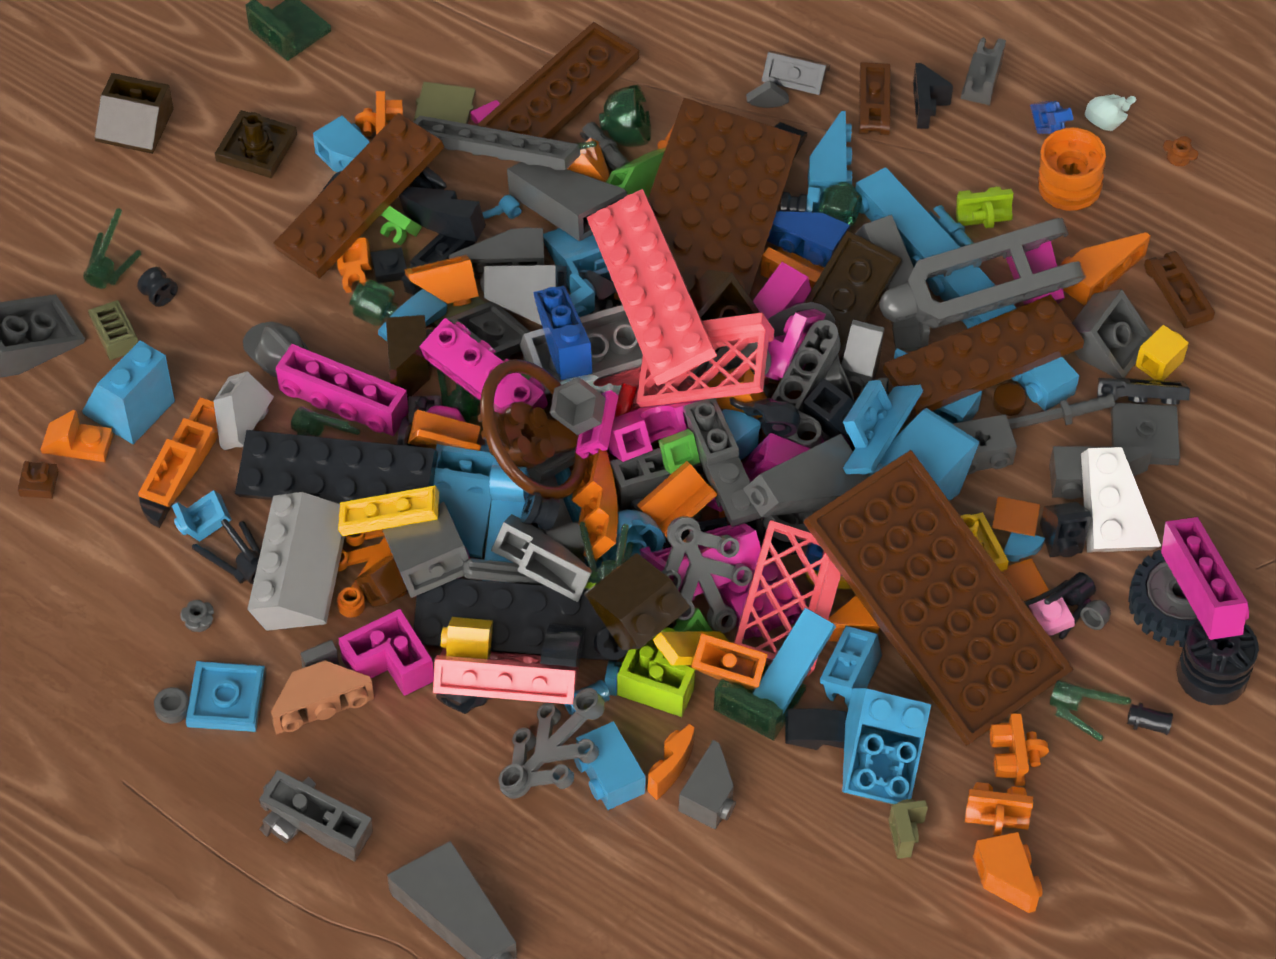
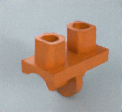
(385, 111)
(1016, 762)
(997, 808)

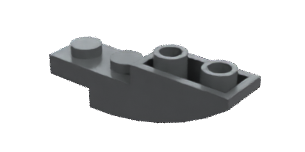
(720, 460)

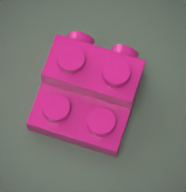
(785, 347)
(736, 596)

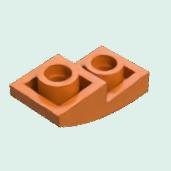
(676, 755)

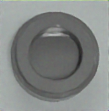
(171, 705)

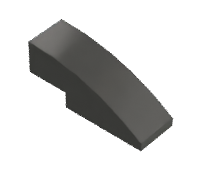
(542, 558)

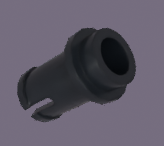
(1149, 719)

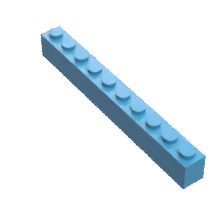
(924, 238)

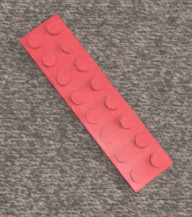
(651, 288)

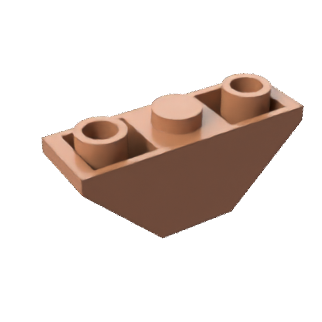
(318, 694)

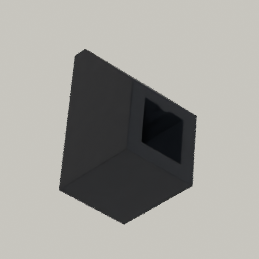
(1065, 528)

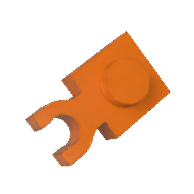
(354, 263)

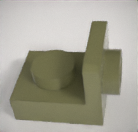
(903, 825)

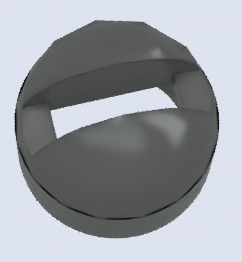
(1096, 614)

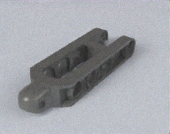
(915, 300)

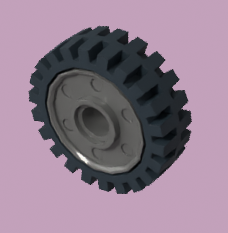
(1156, 604)

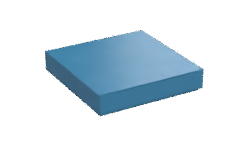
(225, 696)

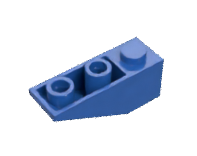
(807, 234)
(564, 333)

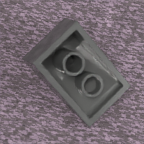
(34, 333)

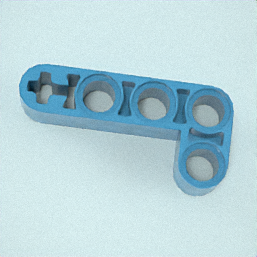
(505, 500)

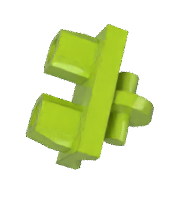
(984, 207)

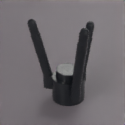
(246, 560)
(1073, 591)

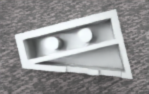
(1115, 504)

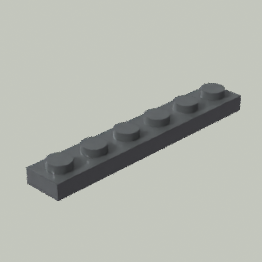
(501, 143)

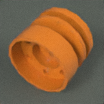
(1071, 169)

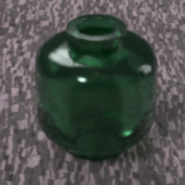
(841, 203)
(373, 302)

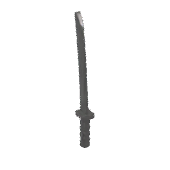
(1066, 412)

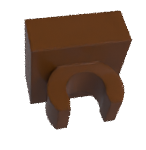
(38, 480)

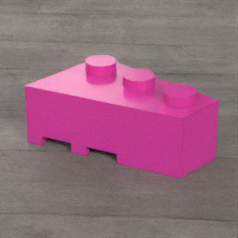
(748, 554)

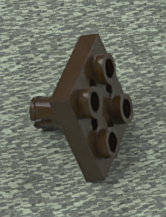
(259, 137)

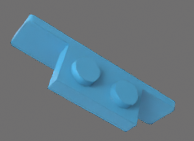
(875, 423)

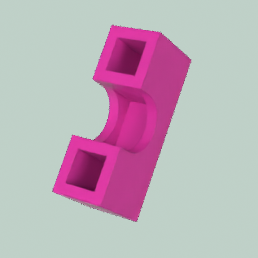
(637, 429)

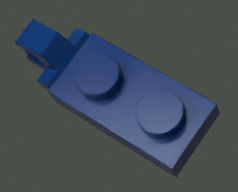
(1050, 116)

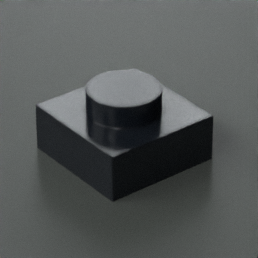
(388, 265)

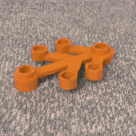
(373, 555)

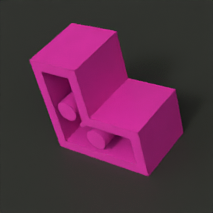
(389, 646)

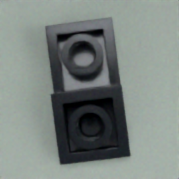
(815, 727)

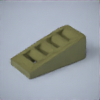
(120, 345)

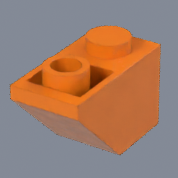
(1006, 870)

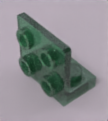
(287, 27)
(750, 710)

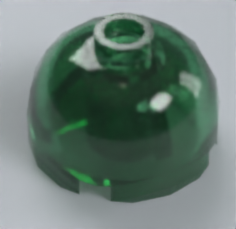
(626, 117)

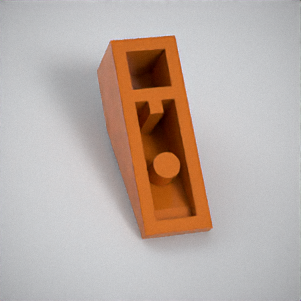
(1106, 264)

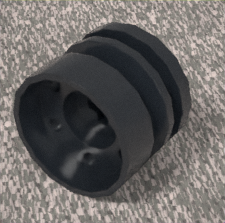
(1216, 668)

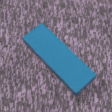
(795, 659)

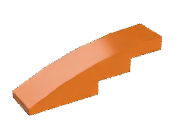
(181, 455)
(598, 503)

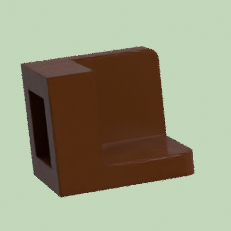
(382, 582)

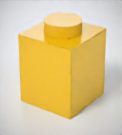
(1161, 353)
(467, 638)

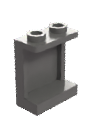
(427, 552)

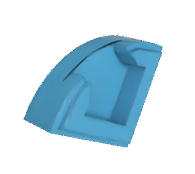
(813, 199)
(1022, 546)
(611, 676)

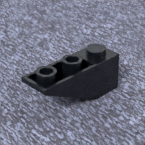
(829, 408)

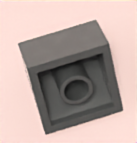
(1111, 333)

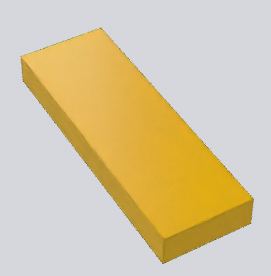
(388, 510)
(681, 646)

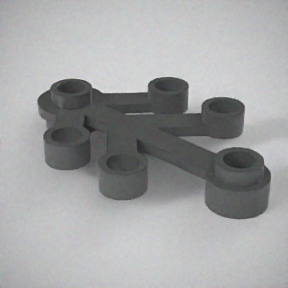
(701, 568)
(522, 774)

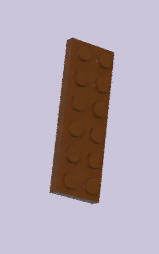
(564, 84)
(358, 195)
(986, 354)

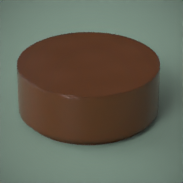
(1009, 399)

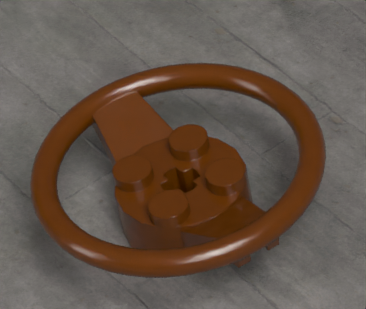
(524, 436)

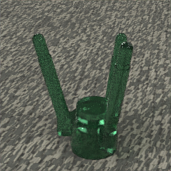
(100, 268)
(458, 399)
(311, 423)
(608, 565)
(1069, 696)

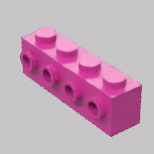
(471, 362)
(342, 390)
(1204, 578)

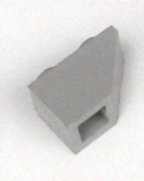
(239, 408)

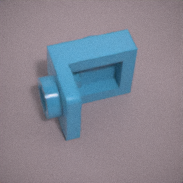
(582, 295)
(202, 516)

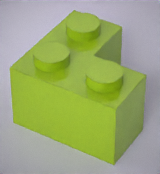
(655, 682)

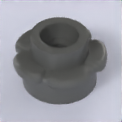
(200, 622)

